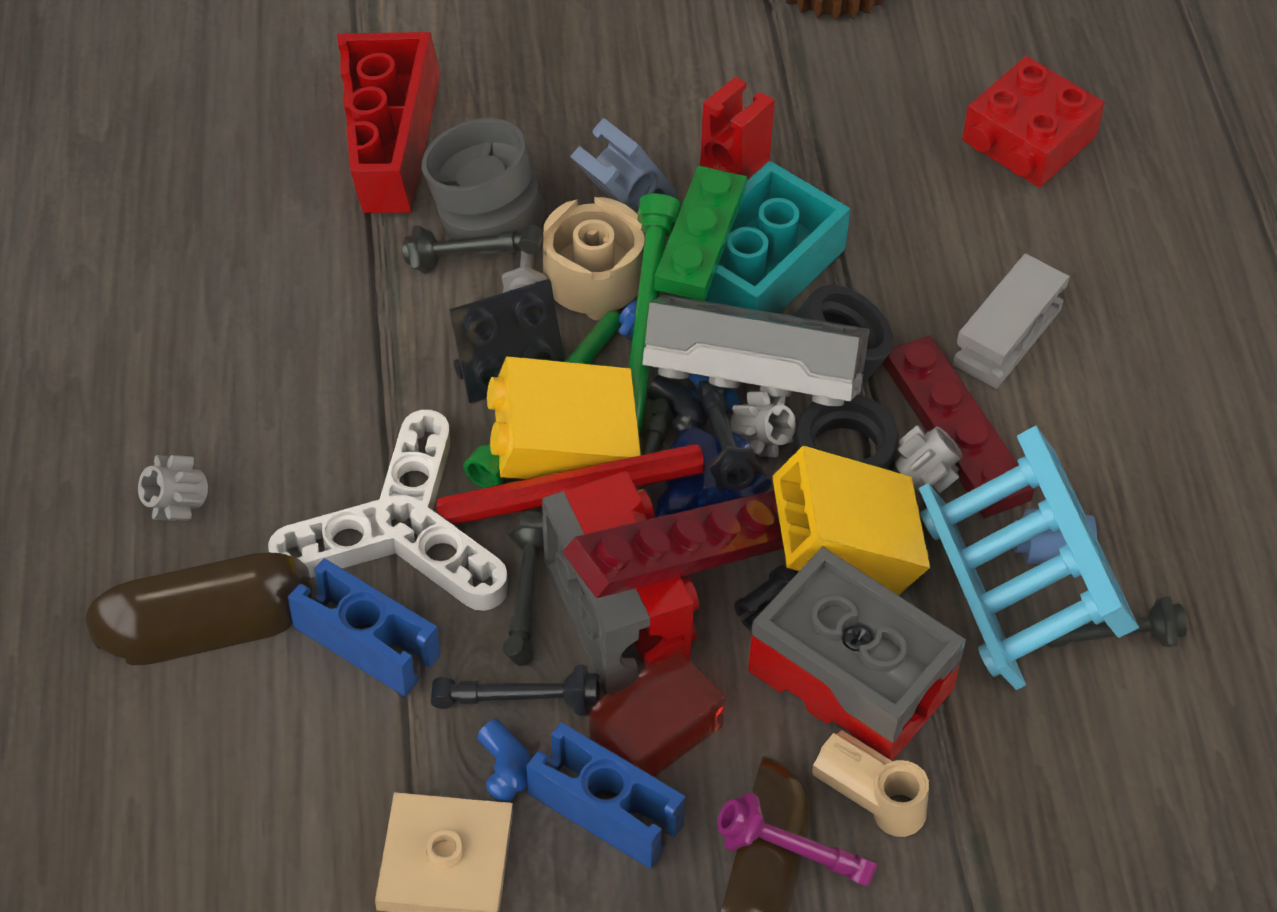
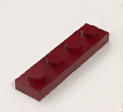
(944, 401)

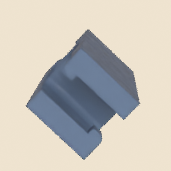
(622, 168)

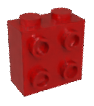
(1032, 121)

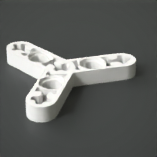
(401, 503)

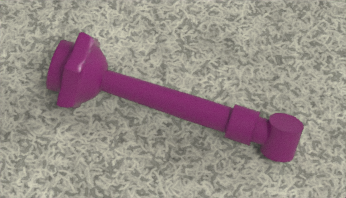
(743, 823)

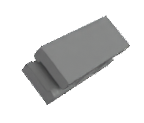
(1010, 320)

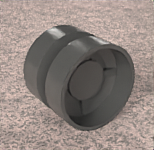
(483, 180)

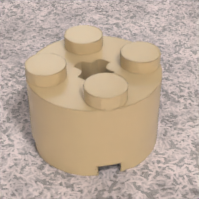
(593, 255)

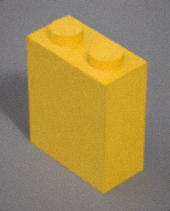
(560, 416)
(854, 512)

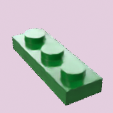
(700, 233)

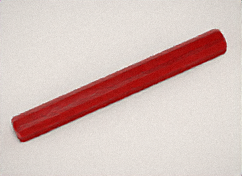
(529, 493)

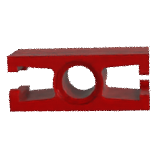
(735, 137)

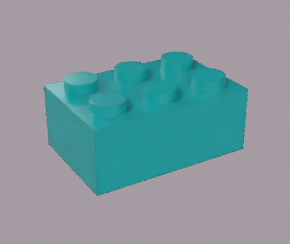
(778, 242)

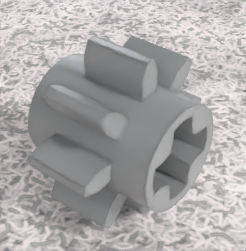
(764, 423)
(929, 458)
(172, 487)

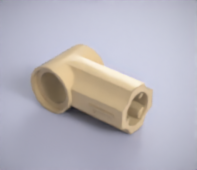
(872, 780)

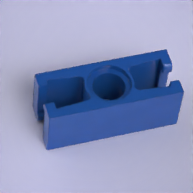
(370, 647)
(599, 772)

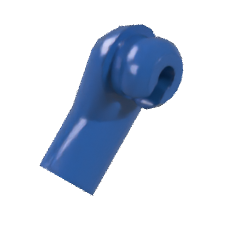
(510, 761)

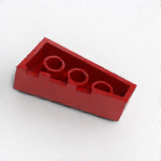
(388, 111)

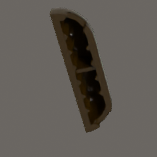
(197, 608)
(763, 872)

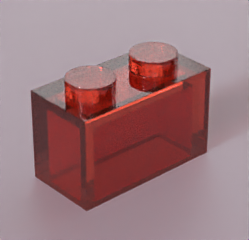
(658, 715)

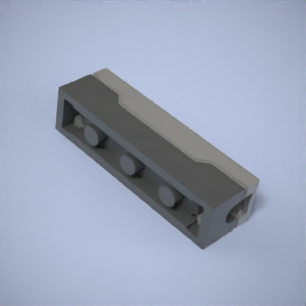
(756, 349)

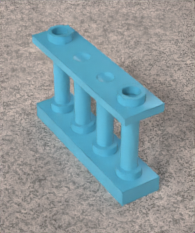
(1078, 557)

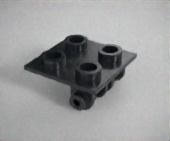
(503, 325)

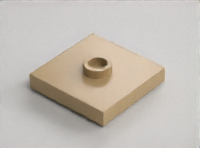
(444, 855)

